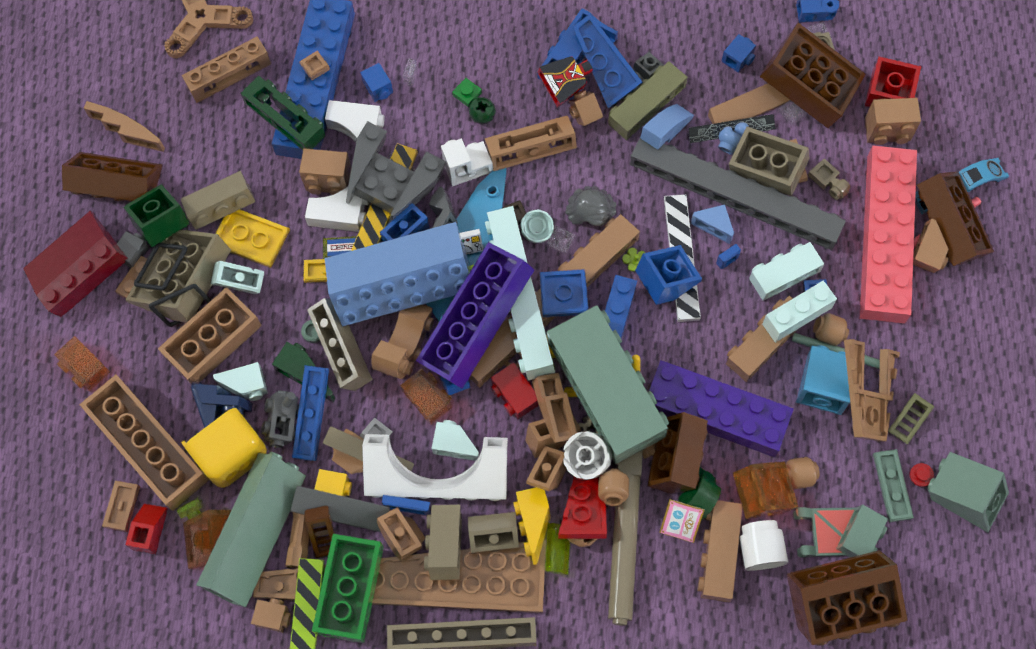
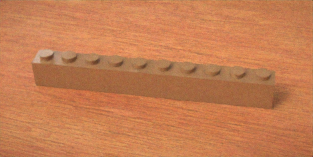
(594, 258)

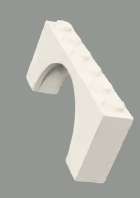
(333, 210)
(387, 476)

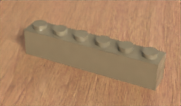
(463, 634)

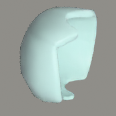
(534, 222)

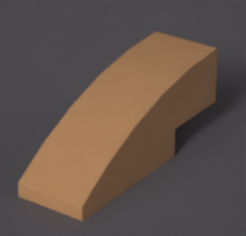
(554, 407)

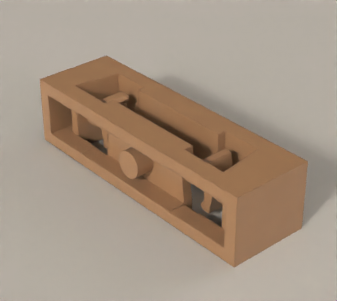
(226, 69)
(531, 142)

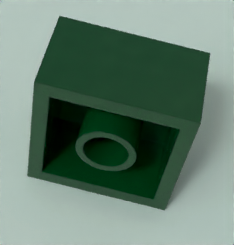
(156, 215)

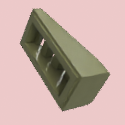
(921, 403)

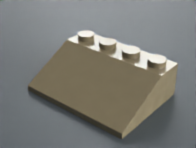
(195, 268)

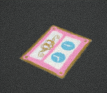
(681, 520)

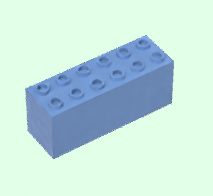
(397, 274)

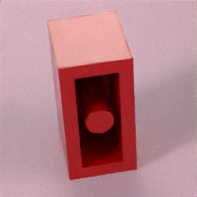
(514, 390)

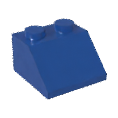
(667, 273)

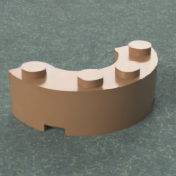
(402, 350)

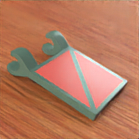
(827, 529)

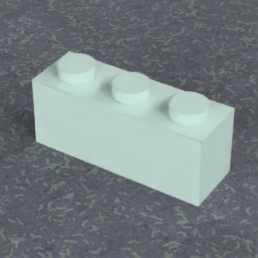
(786, 270)
(799, 311)

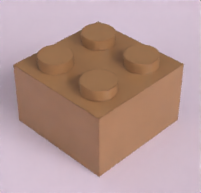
(892, 120)
(325, 171)

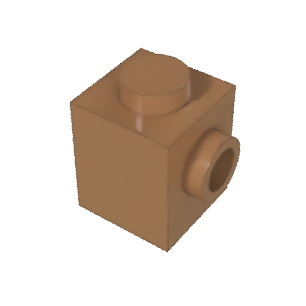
(585, 108)
(271, 615)

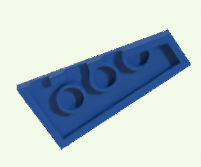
(609, 67)

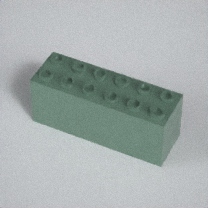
(607, 383)

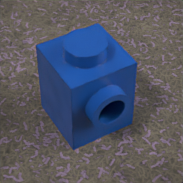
(739, 53)
(377, 82)

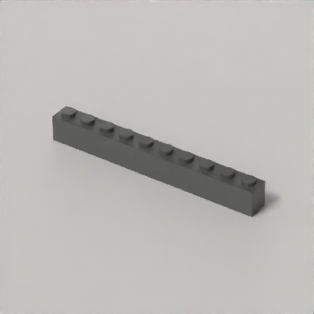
(739, 193)

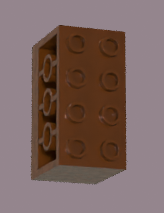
(847, 597)

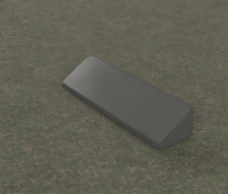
(341, 508)

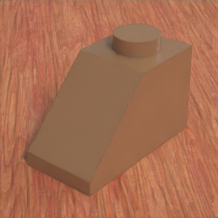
(931, 248)
(539, 436)
(548, 470)

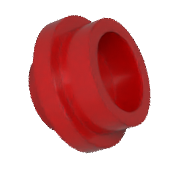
(921, 474)

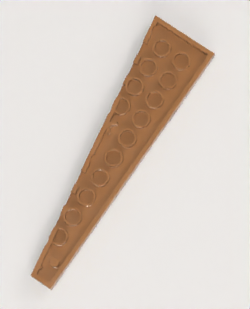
(487, 582)

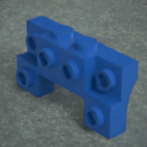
(569, 45)

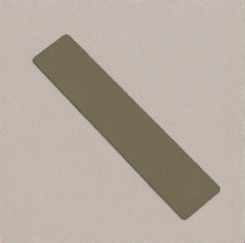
(352, 446)

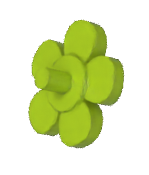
(632, 258)

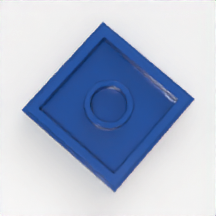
(563, 293)

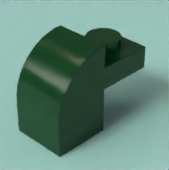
(705, 494)

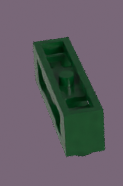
(308, 130)

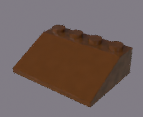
(813, 76)

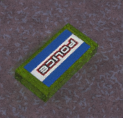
(337, 245)

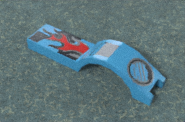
(974, 176)

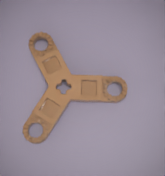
(215, 17)

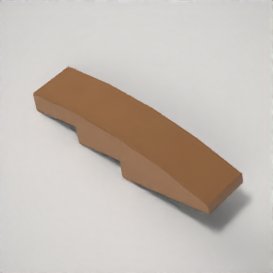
(127, 128)

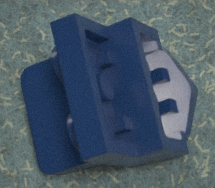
(215, 401)

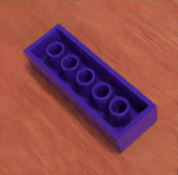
(475, 315)
(729, 410)

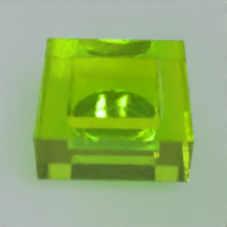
(190, 509)

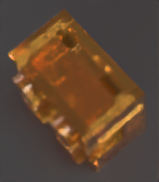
(765, 489)

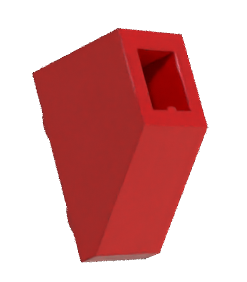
(146, 529)

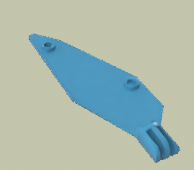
(474, 217)

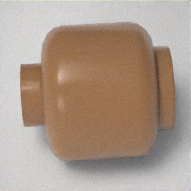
(830, 329)
(802, 472)
(613, 487)

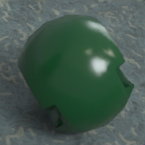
(487, 106)

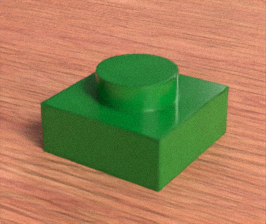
(467, 92)

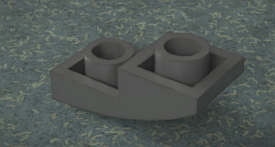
(645, 67)

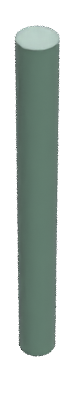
(807, 341)

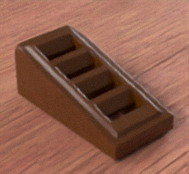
(315, 518)

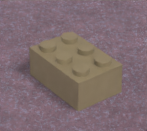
(769, 160)

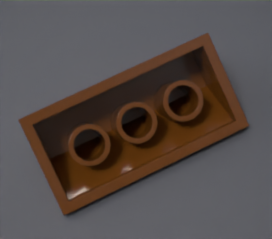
(109, 176)
(956, 217)

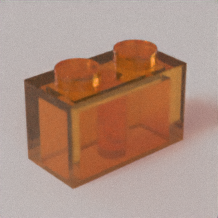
(81, 363)
(426, 395)

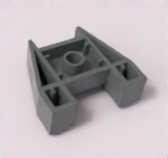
(385, 181)

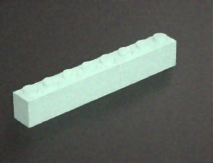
(525, 312)

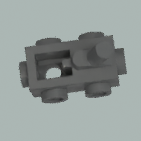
(282, 411)

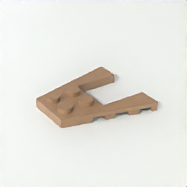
(868, 407)

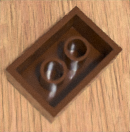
(679, 454)

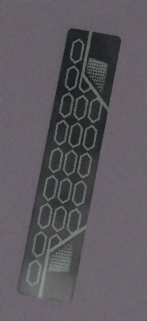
(712, 131)

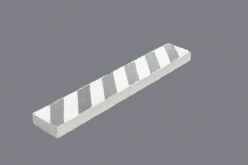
(679, 234)

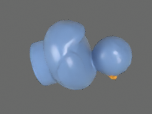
(730, 139)

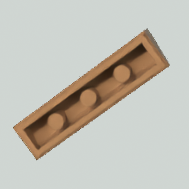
(748, 105)

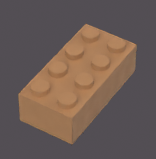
(210, 336)

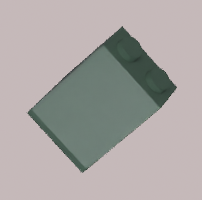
(969, 490)

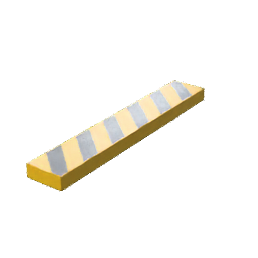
(377, 218)

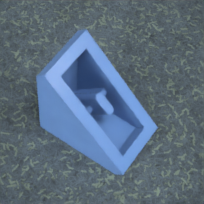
(715, 222)

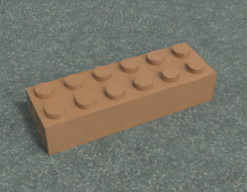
(144, 442)

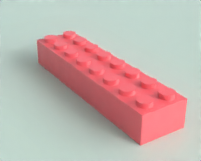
(888, 235)

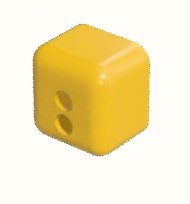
(226, 448)

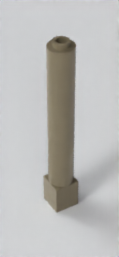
(625, 545)

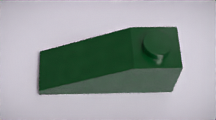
(292, 362)

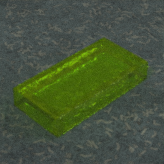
(556, 551)

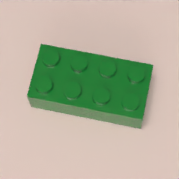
(348, 588)

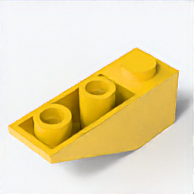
(535, 516)

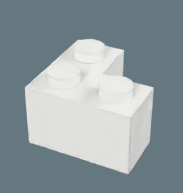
(465, 162)

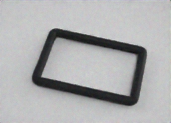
(184, 249)
(170, 296)

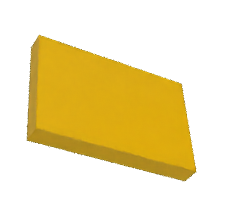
(252, 237)

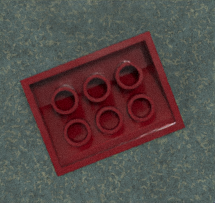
(74, 265)

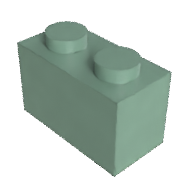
(862, 532)

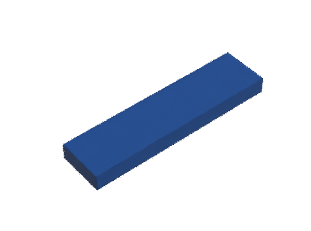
(310, 413)

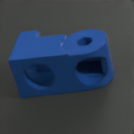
(816, 10)

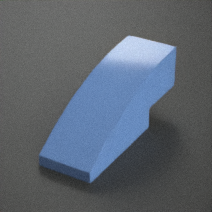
(665, 125)

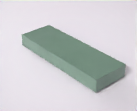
(893, 486)

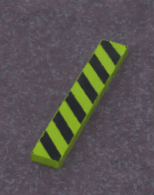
(306, 601)

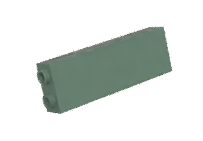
(251, 529)

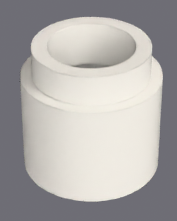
(763, 545)

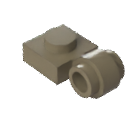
(826, 175)

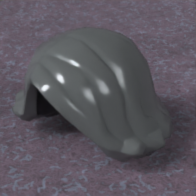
(590, 206)

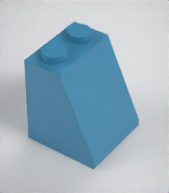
(825, 381)

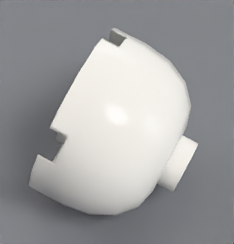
(587, 455)

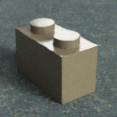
(493, 532)

